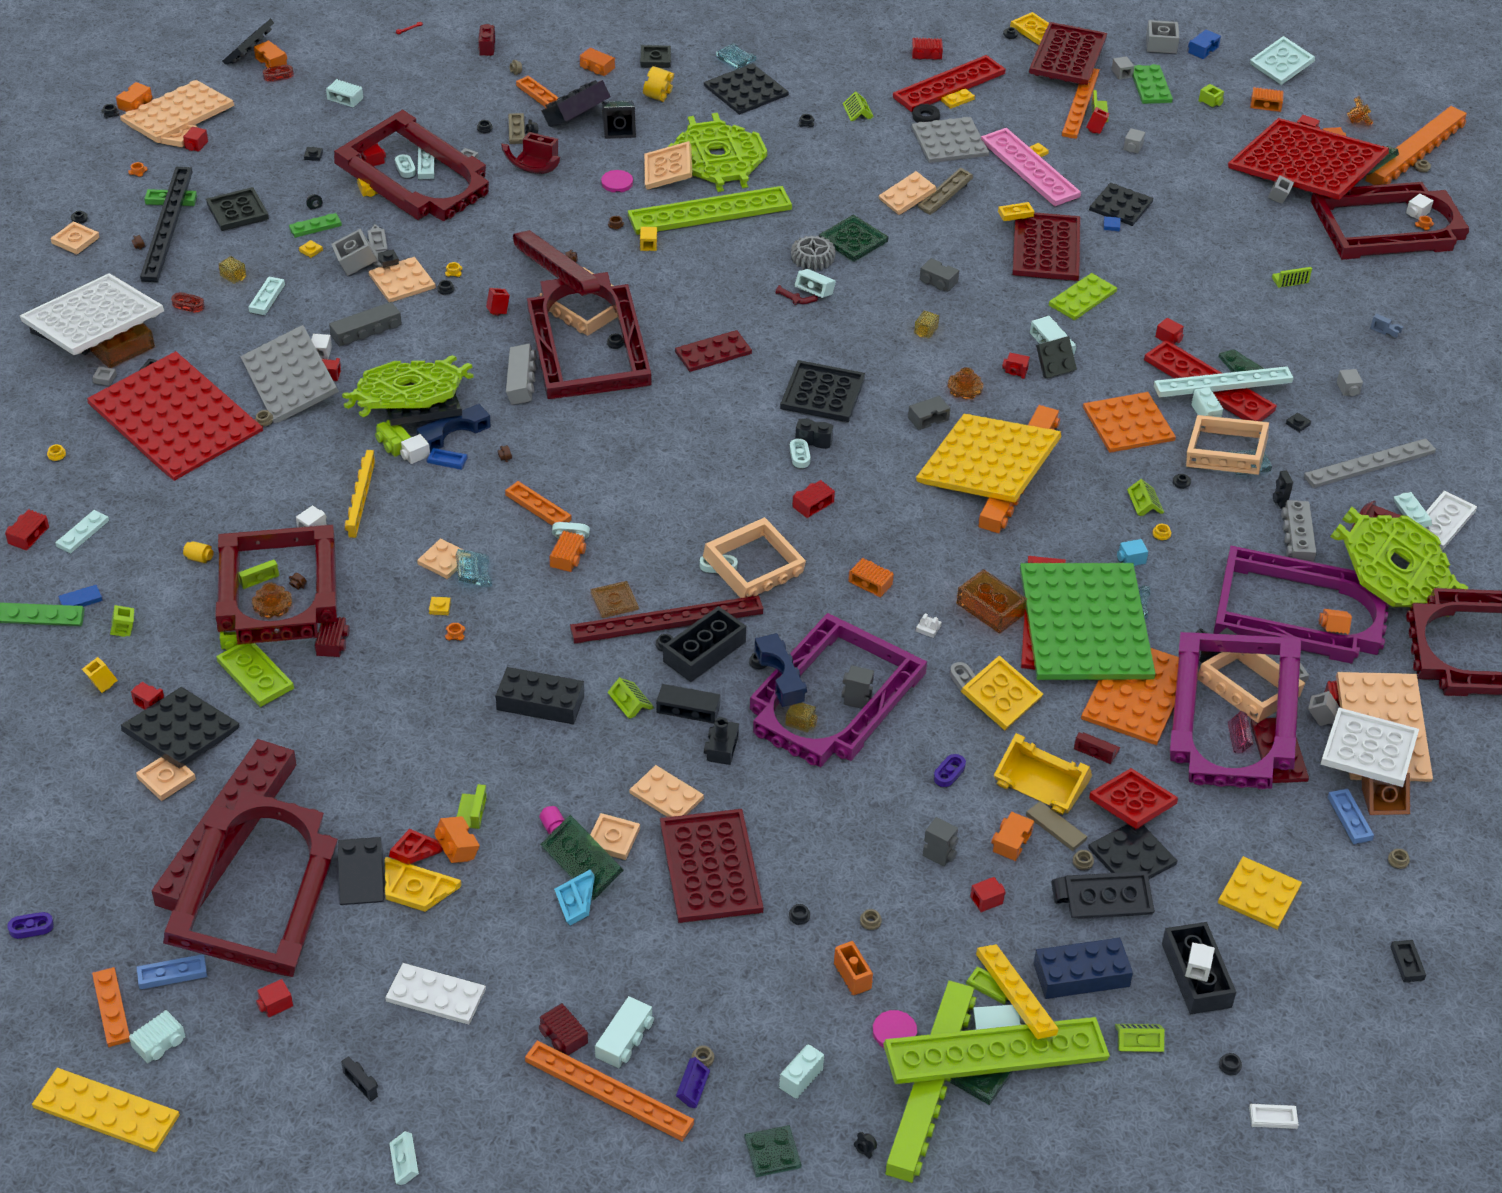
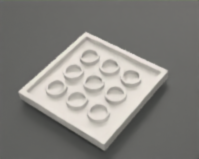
(1370, 747)

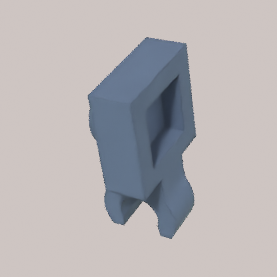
(1383, 325)

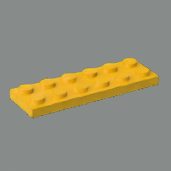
(106, 1109)

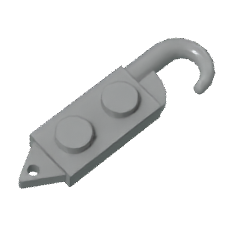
(377, 242)

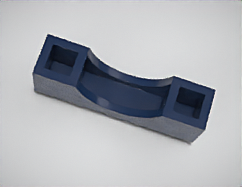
(472, 419)
(772, 652)

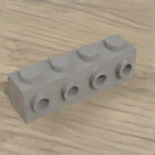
(521, 374)
(1299, 530)

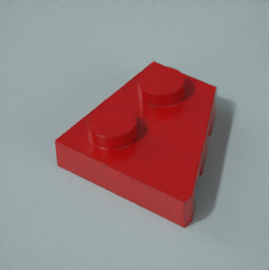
(414, 847)

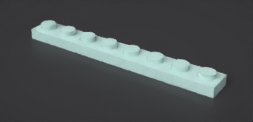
(1223, 381)

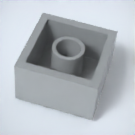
(1162, 36)
(354, 252)

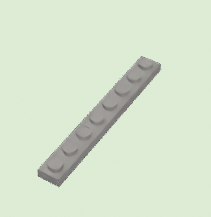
(1369, 463)

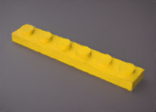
(361, 490)
(1017, 991)

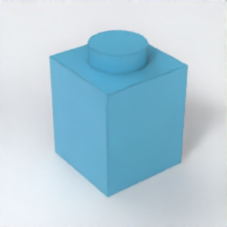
(1133, 552)

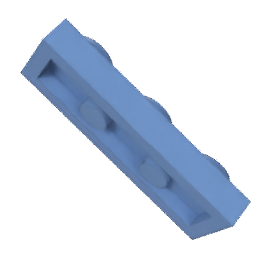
(1350, 816)
(171, 971)

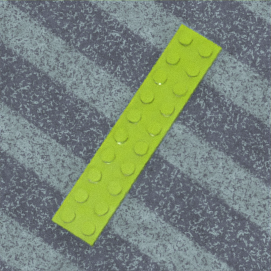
(711, 209)
(993, 1051)

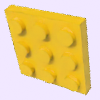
(1002, 692)
(1260, 892)

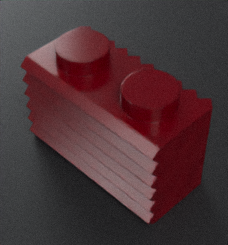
(486, 40)
(332, 638)
(563, 1030)

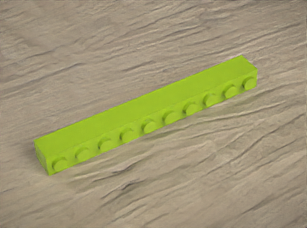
(925, 1095)

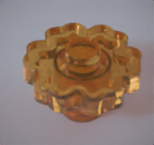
(1360, 112)
(965, 384)
(271, 600)

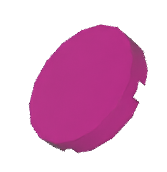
(617, 181)
(893, 1025)

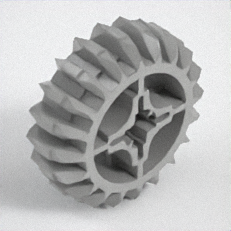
(813, 252)

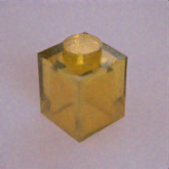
(232, 269)
(926, 324)
(801, 717)

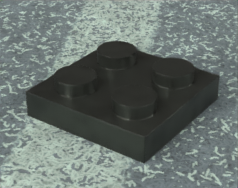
(655, 56)
(1056, 357)

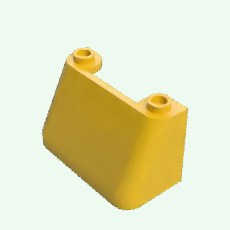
(1042, 775)

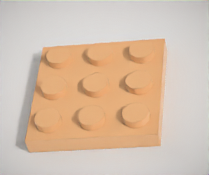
(668, 165)
(402, 279)

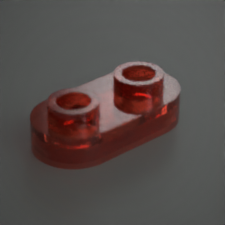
(278, 72)
(187, 302)

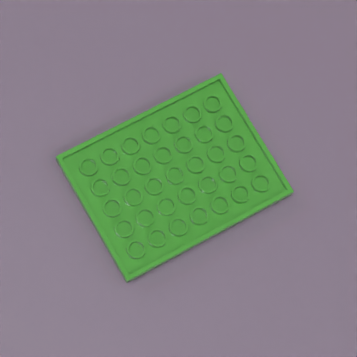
(1086, 621)

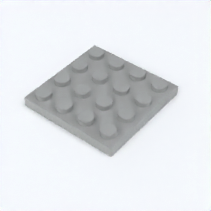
(949, 139)

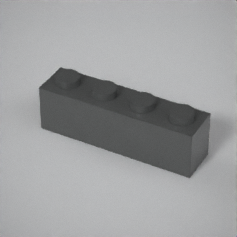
(365, 324)

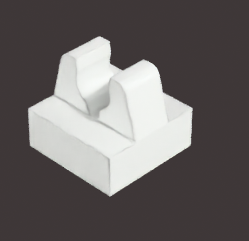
(928, 626)

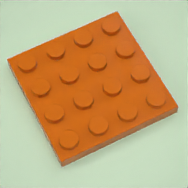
(1129, 422)

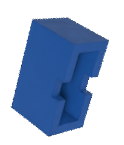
(1204, 43)

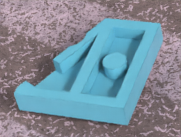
(576, 897)

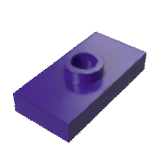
(693, 1083)

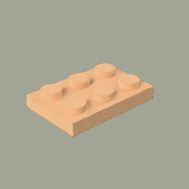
(907, 193)
(666, 793)

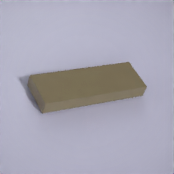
(516, 128)
(1056, 825)

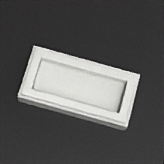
(1273, 1116)

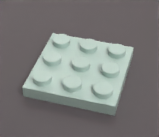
(1282, 60)

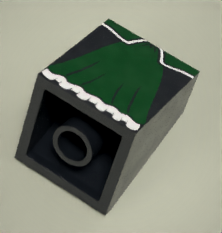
(618, 119)

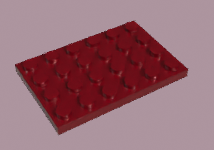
(1068, 53)
(1047, 246)
(710, 865)

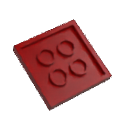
(1133, 798)

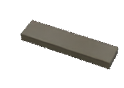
(945, 191)

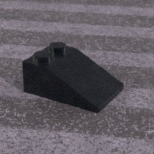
(360, 870)

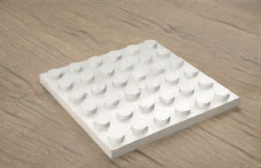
(91, 314)

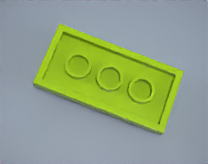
(1082, 296)
(255, 673)

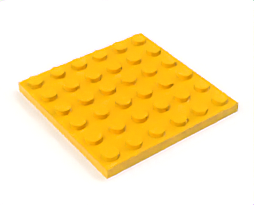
(989, 457)

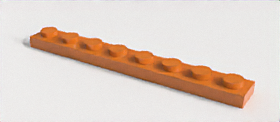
(1079, 107)
(609, 1090)

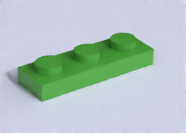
(157, 197)
(315, 225)

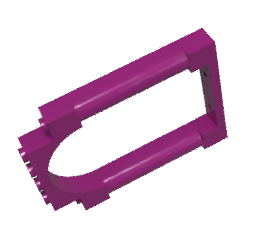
(1336, 646)
(851, 739)
(1283, 750)

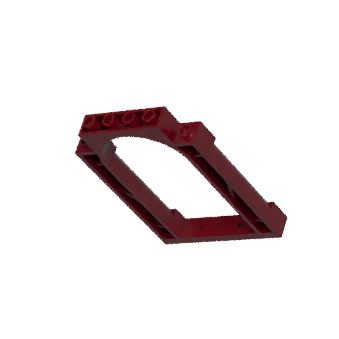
(414, 203)
(1355, 247)
(622, 302)
(297, 627)
(1427, 665)
(217, 828)

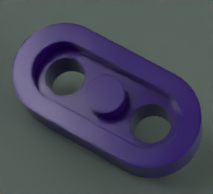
(948, 771)
(30, 925)

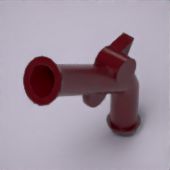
(796, 299)

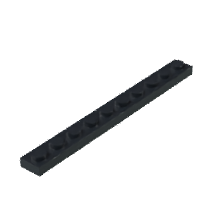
(166, 224)

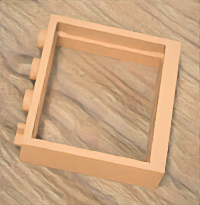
(578, 322)
(1225, 460)
(715, 549)
(1236, 695)

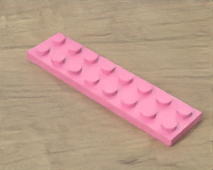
(1031, 167)

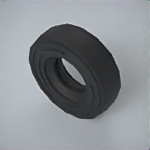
(925, 108)

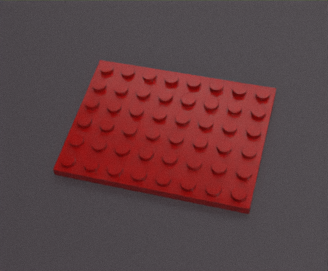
(1309, 158)
(174, 415)

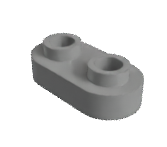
(966, 674)

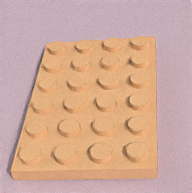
(176, 110)
(1390, 698)

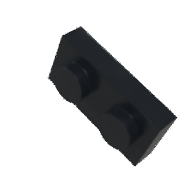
(1283, 489)
(1408, 960)
(356, 1075)

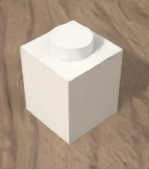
(1419, 206)
(322, 344)
(415, 449)
(311, 517)
(1199, 961)

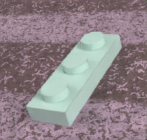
(425, 165)
(266, 295)
(1411, 507)
(82, 531)

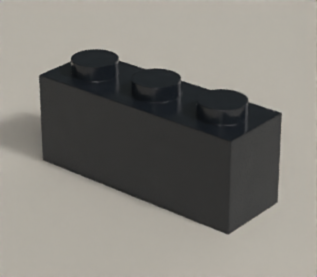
(688, 703)

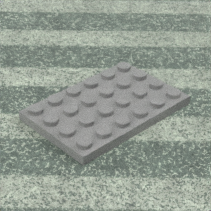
(289, 374)

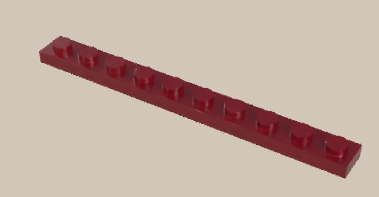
(661, 619)

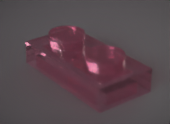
(1240, 732)

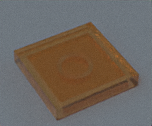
(614, 599)

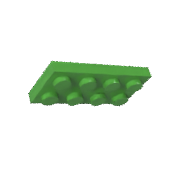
(1151, 84)

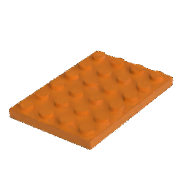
(1136, 705)

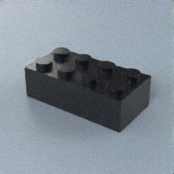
(575, 102)
(704, 644)
(540, 695)
(1198, 995)

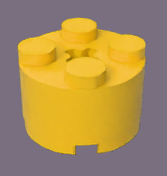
(658, 84)

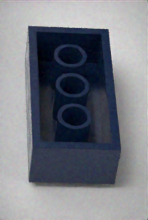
(1083, 968)

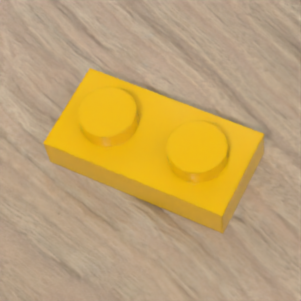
(958, 98)
(1016, 211)

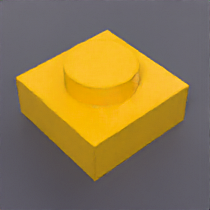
(1039, 149)
(310, 249)
(439, 606)

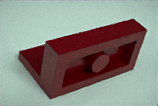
(1096, 747)

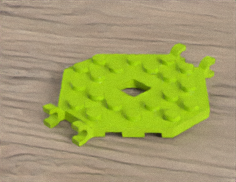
(742, 151)
(383, 385)
(1373, 544)

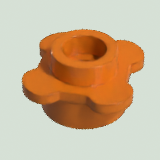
(137, 169)
(1424, 222)
(455, 631)

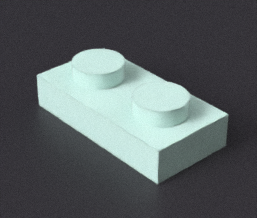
(403, 1158)

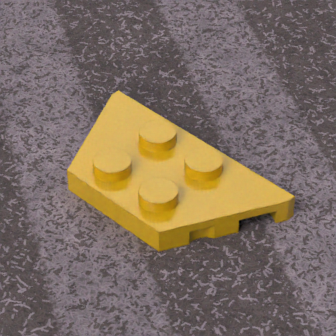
(416, 885)

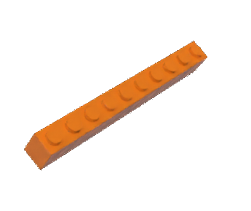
(1419, 144)
(996, 511)

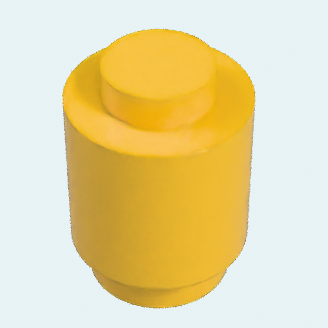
(198, 552)

